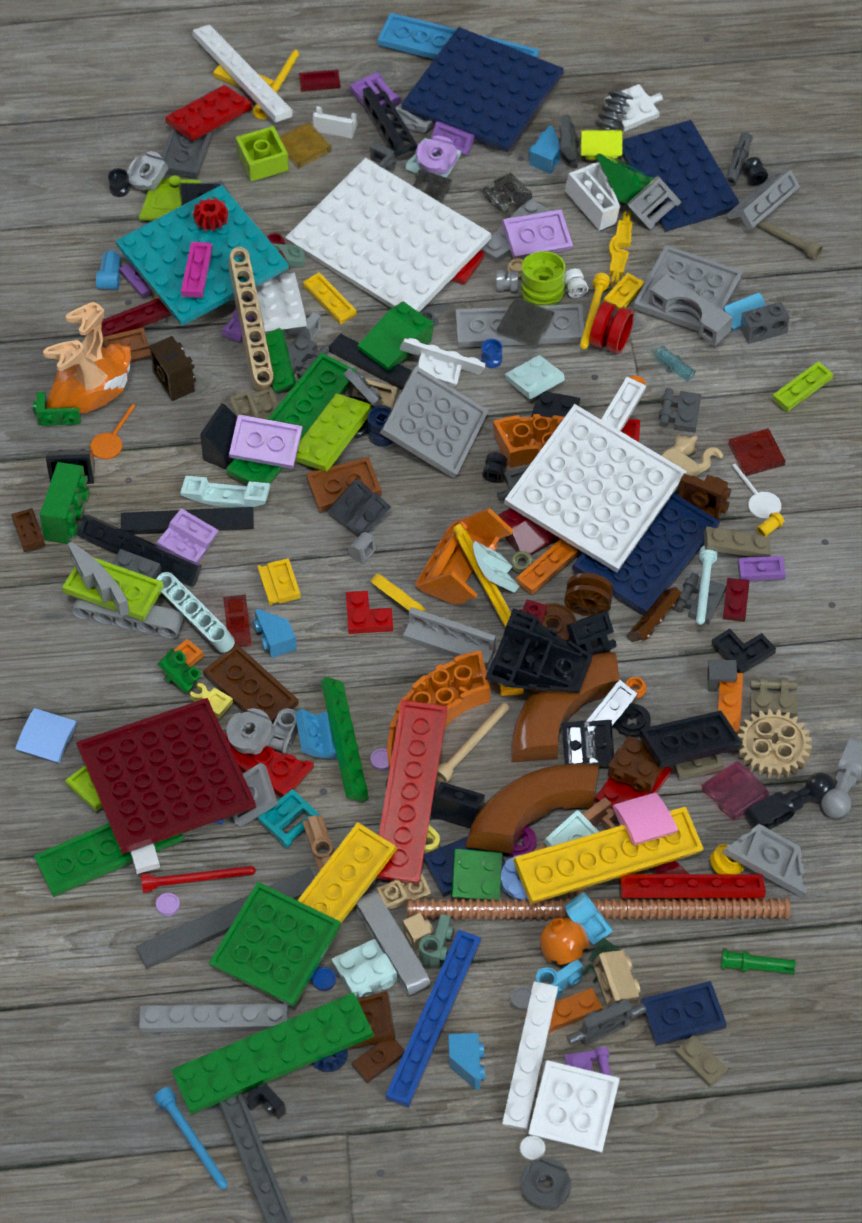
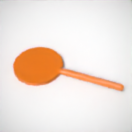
(109, 444)

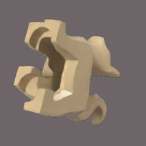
(679, 454)

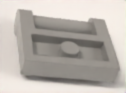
(650, 198)

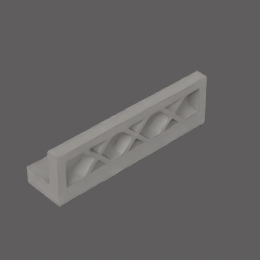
(765, 198)
(448, 639)

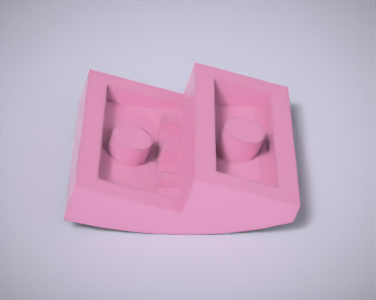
(645, 818)

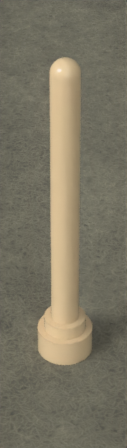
(446, 769)

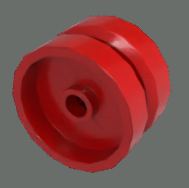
(611, 327)

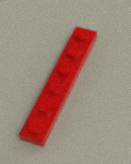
(692, 886)

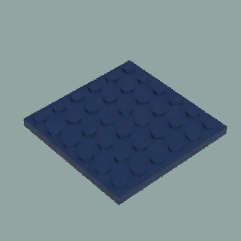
(483, 88)

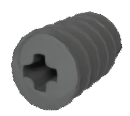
(613, 110)

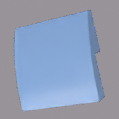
(46, 735)

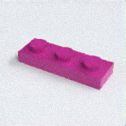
(196, 269)

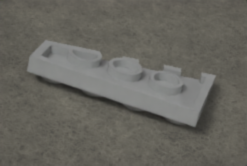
(497, 247)

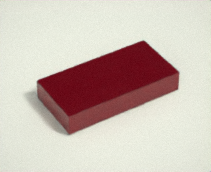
(319, 80)

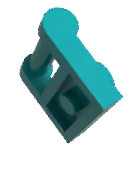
(284, 813)

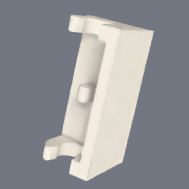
(334, 125)

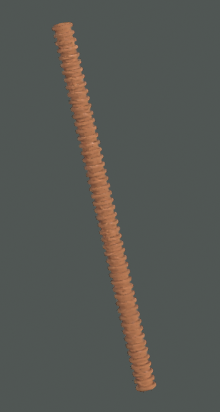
(609, 909)

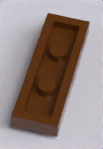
(655, 615)

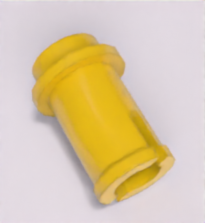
(774, 521)

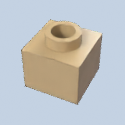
(415, 929)

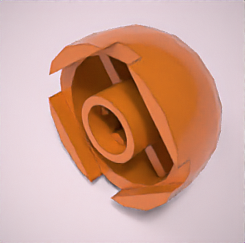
(563, 941)

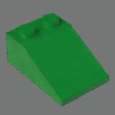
(623, 178)
(386, 336)

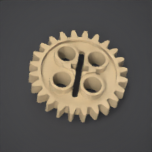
(774, 744)

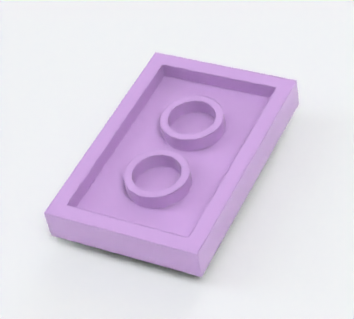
(537, 233)
(265, 441)

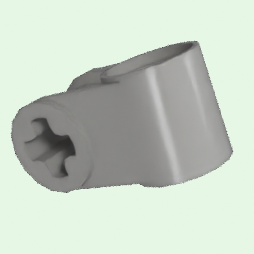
(284, 734)

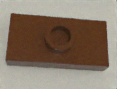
(28, 530)
(378, 1059)

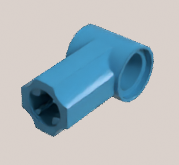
(108, 275)

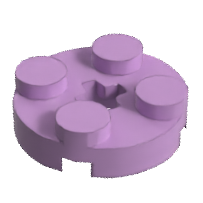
(439, 164)

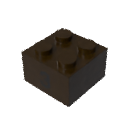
(172, 368)

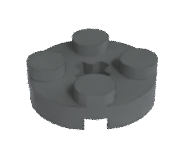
(545, 1198)

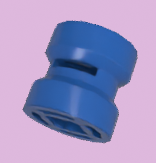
(491, 353)

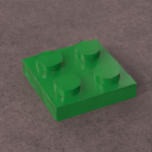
(476, 875)

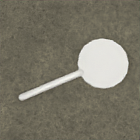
(761, 503)

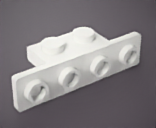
(441, 363)

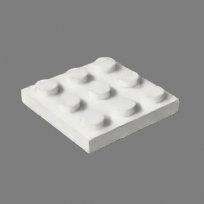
(574, 1106)

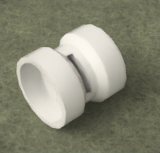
(575, 283)

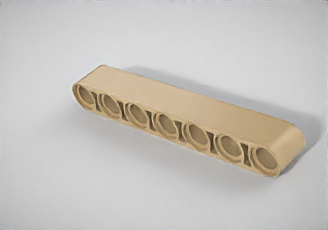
(251, 309)

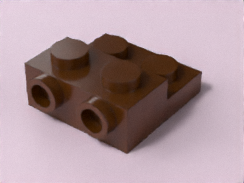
(706, 495)
(634, 766)

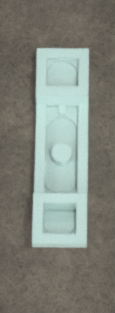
(225, 495)

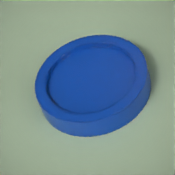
(324, 979)

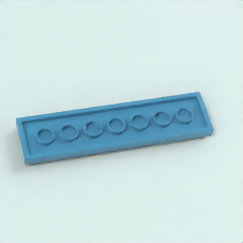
(425, 37)

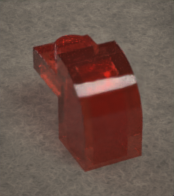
(237, 619)

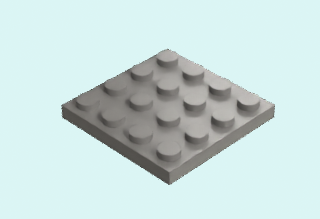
(705, 277)
(434, 422)

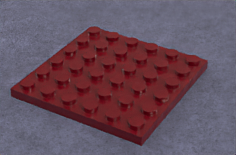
(165, 775)

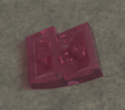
(735, 789)

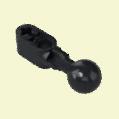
(782, 807)

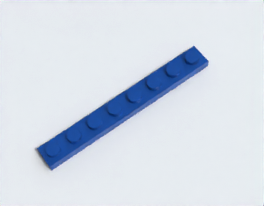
(433, 1018)

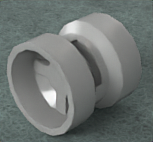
(507, 281)

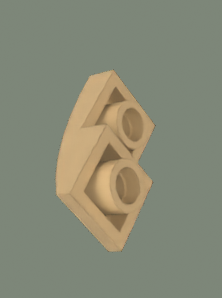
(398, 893)

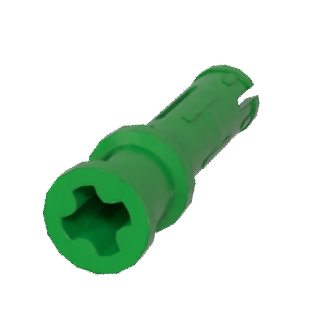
(745, 961)

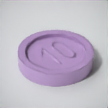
(379, 759)
(167, 904)

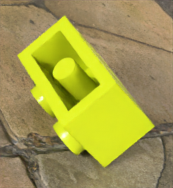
(601, 141)

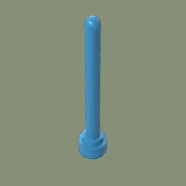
(166, 1099)

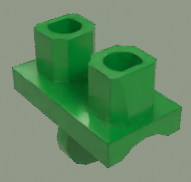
(178, 670)

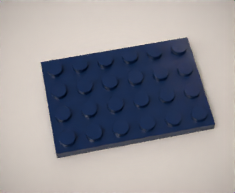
(687, 168)
(658, 556)

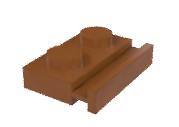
(135, 339)

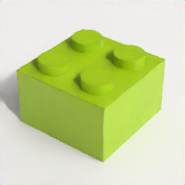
(262, 153)

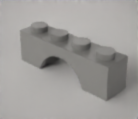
(671, 295)

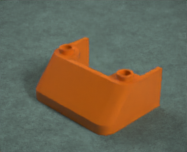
(449, 567)

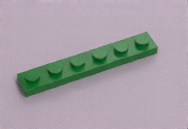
(344, 739)

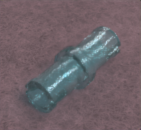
(675, 363)

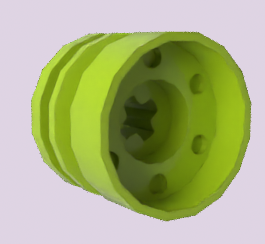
(543, 278)

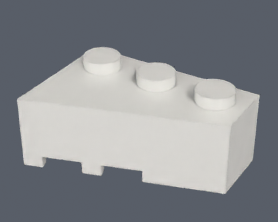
(593, 195)

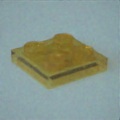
(305, 145)

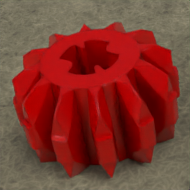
(210, 214)

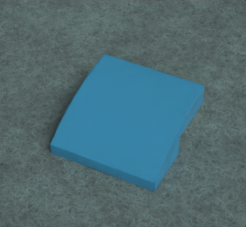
(315, 734)

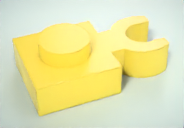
(219, 701)

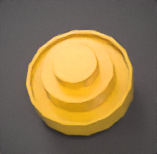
(723, 864)

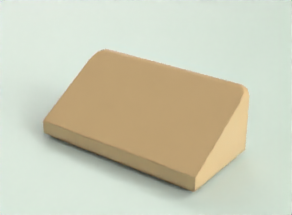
(387, 392)

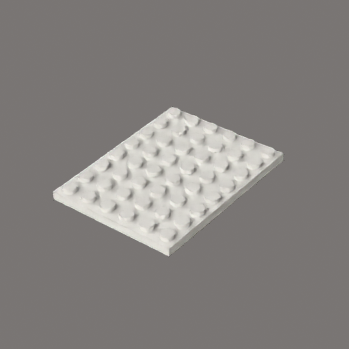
(388, 237)

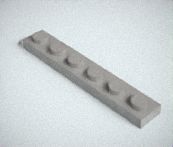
(211, 1017)

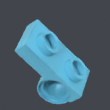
(585, 913)
(564, 978)

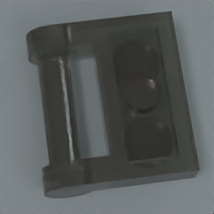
(437, 185)

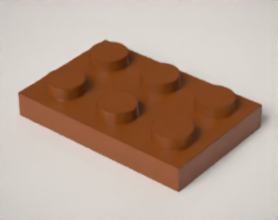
(329, 485)

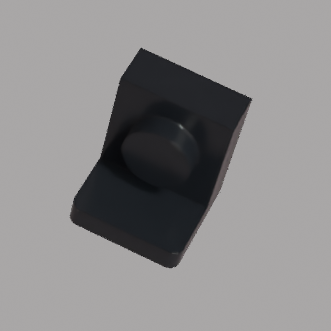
(268, 1099)

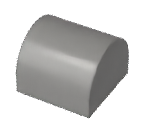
(362, 547)

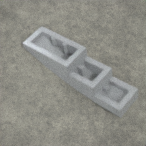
(96, 576)

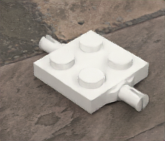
(640, 109)

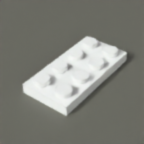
(281, 303)

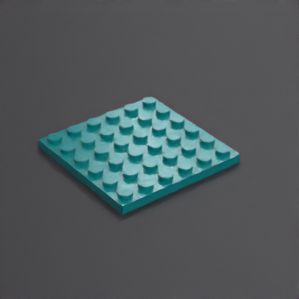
(162, 250)

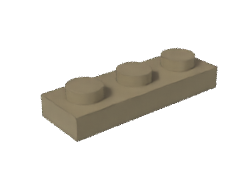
(736, 542)

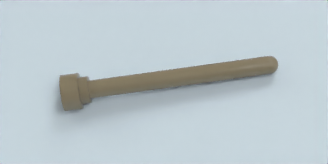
(812, 250)

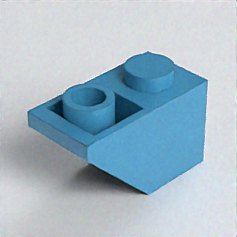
(546, 152)
(275, 633)
(464, 1057)

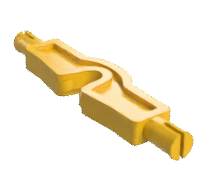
(620, 240)

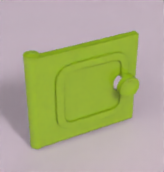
(163, 198)

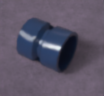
(376, 420)

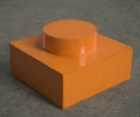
(191, 651)

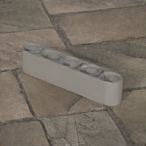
(159, 622)
(392, 942)

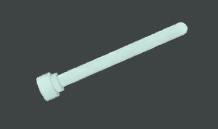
(707, 557)

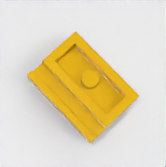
(279, 582)

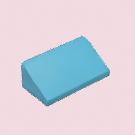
(737, 308)

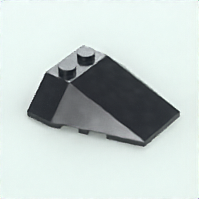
(537, 658)

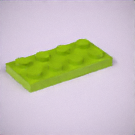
(332, 432)
(137, 588)

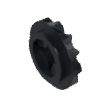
(633, 711)

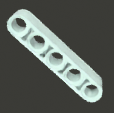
(187, 604)

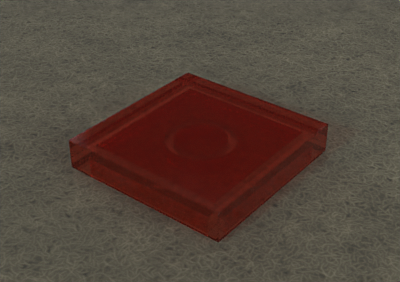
(756, 452)

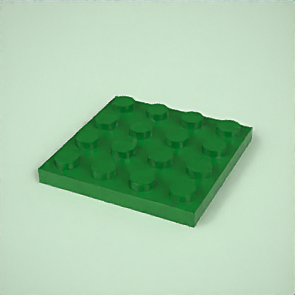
(275, 944)

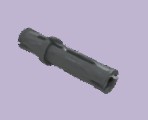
(744, 142)

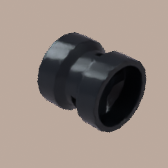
(756, 172)
(118, 182)
(494, 467)

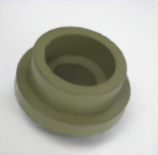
(521, 555)

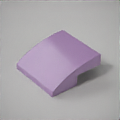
(188, 536)

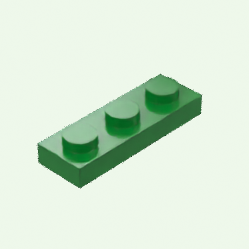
(280, 361)

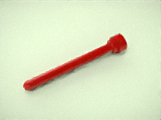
(151, 882)

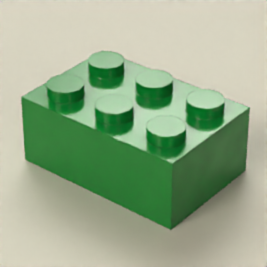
(64, 503)

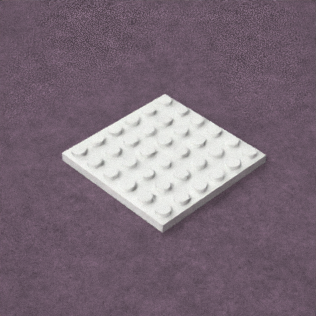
(595, 488)

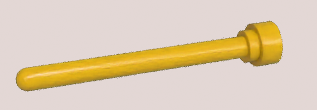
(257, 111)
(600, 283)

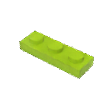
(802, 386)

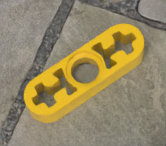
(396, 593)

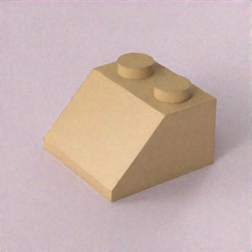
(615, 977)

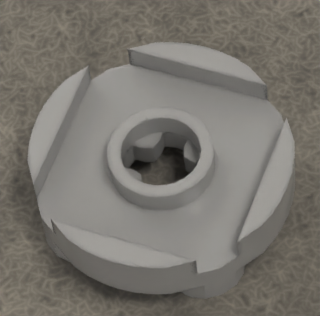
(149, 180)
(252, 742)

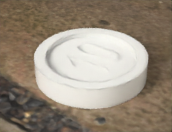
(532, 1148)

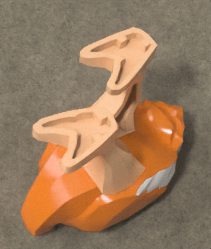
(86, 371)

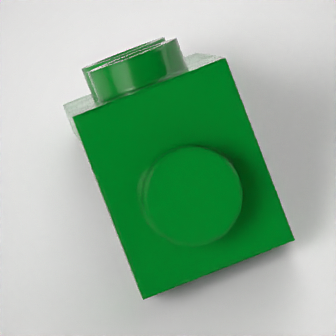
(54, 416)

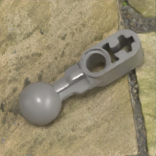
(837, 802)

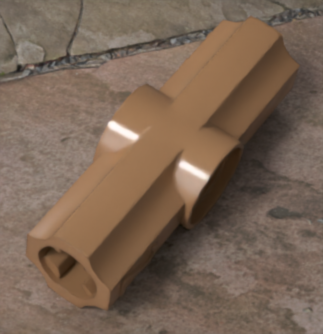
(318, 839)

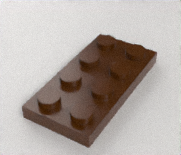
(249, 683)

